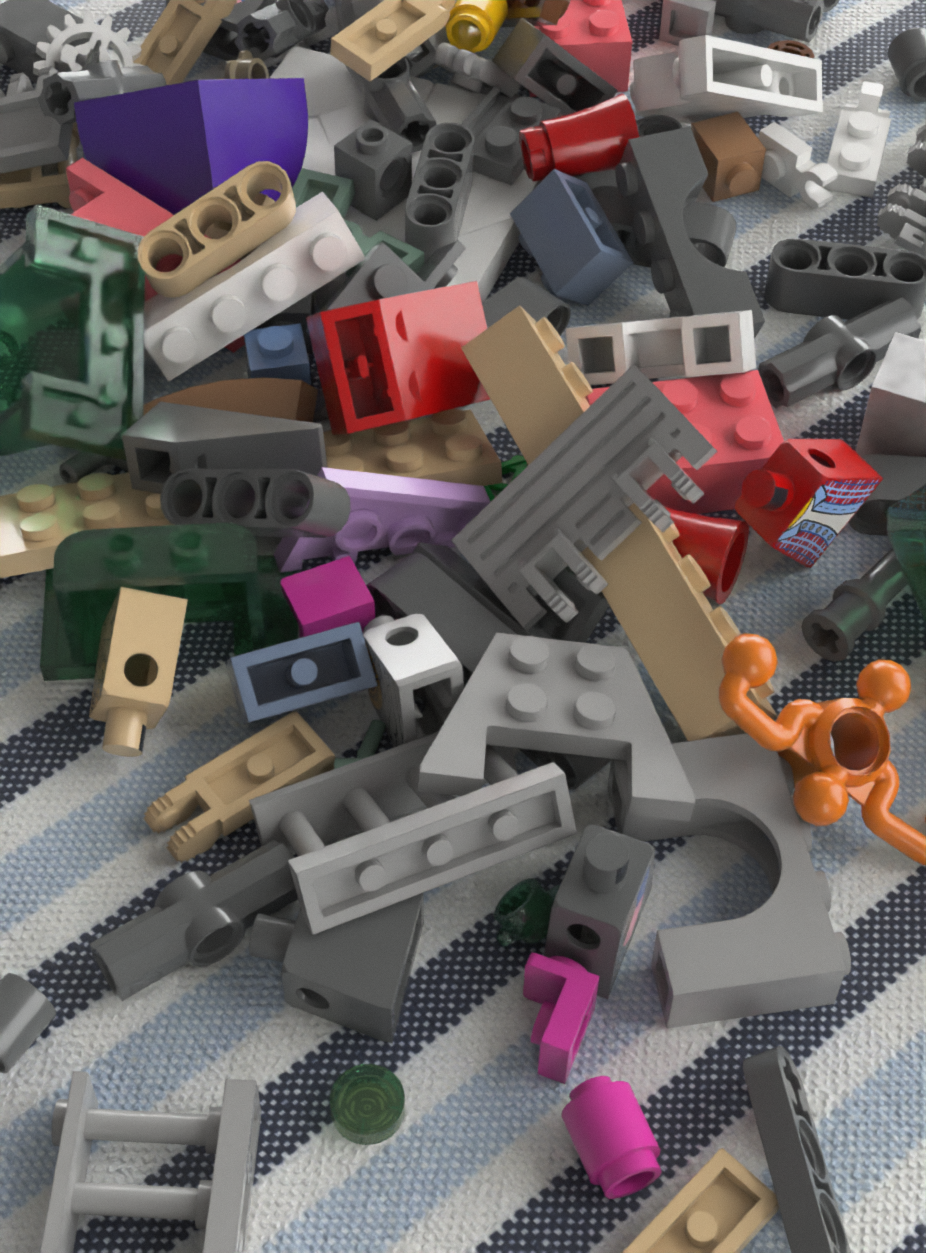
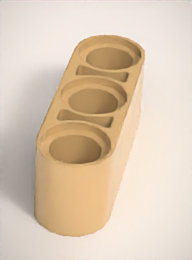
(227, 203)

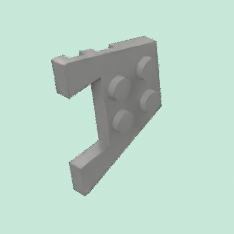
(560, 701)

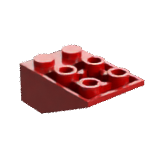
(398, 356)

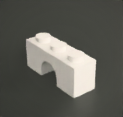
(664, 347)

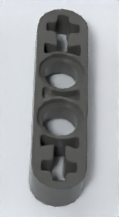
(794, 1154)

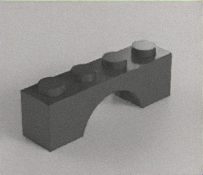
(661, 180)

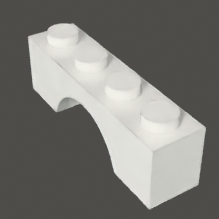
(264, 283)

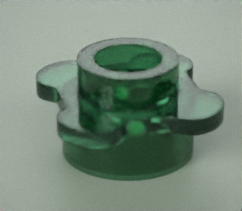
(524, 912)

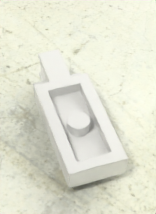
(859, 143)

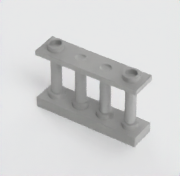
(413, 852)
(216, 1204)

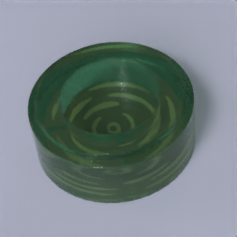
(367, 1104)

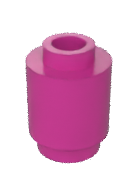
(612, 1136)

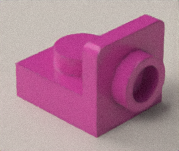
(567, 1007)

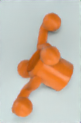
(804, 741)

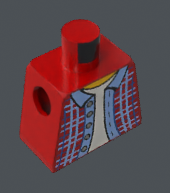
(806, 495)

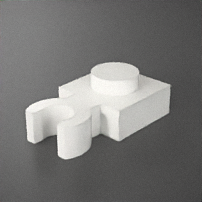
(790, 168)

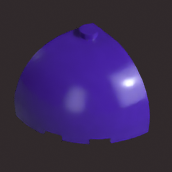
(195, 135)

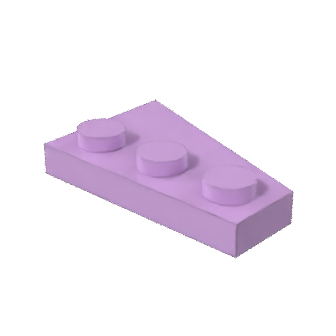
(388, 514)

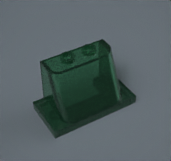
(71, 336)
(204, 563)

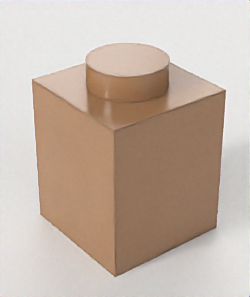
(730, 156)

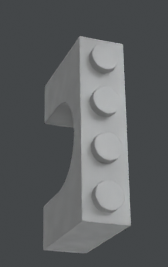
(786, 948)

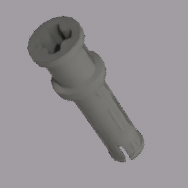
(855, 608)

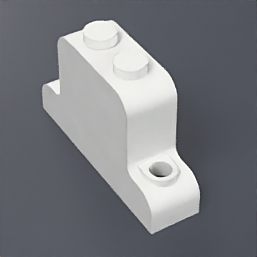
(725, 77)

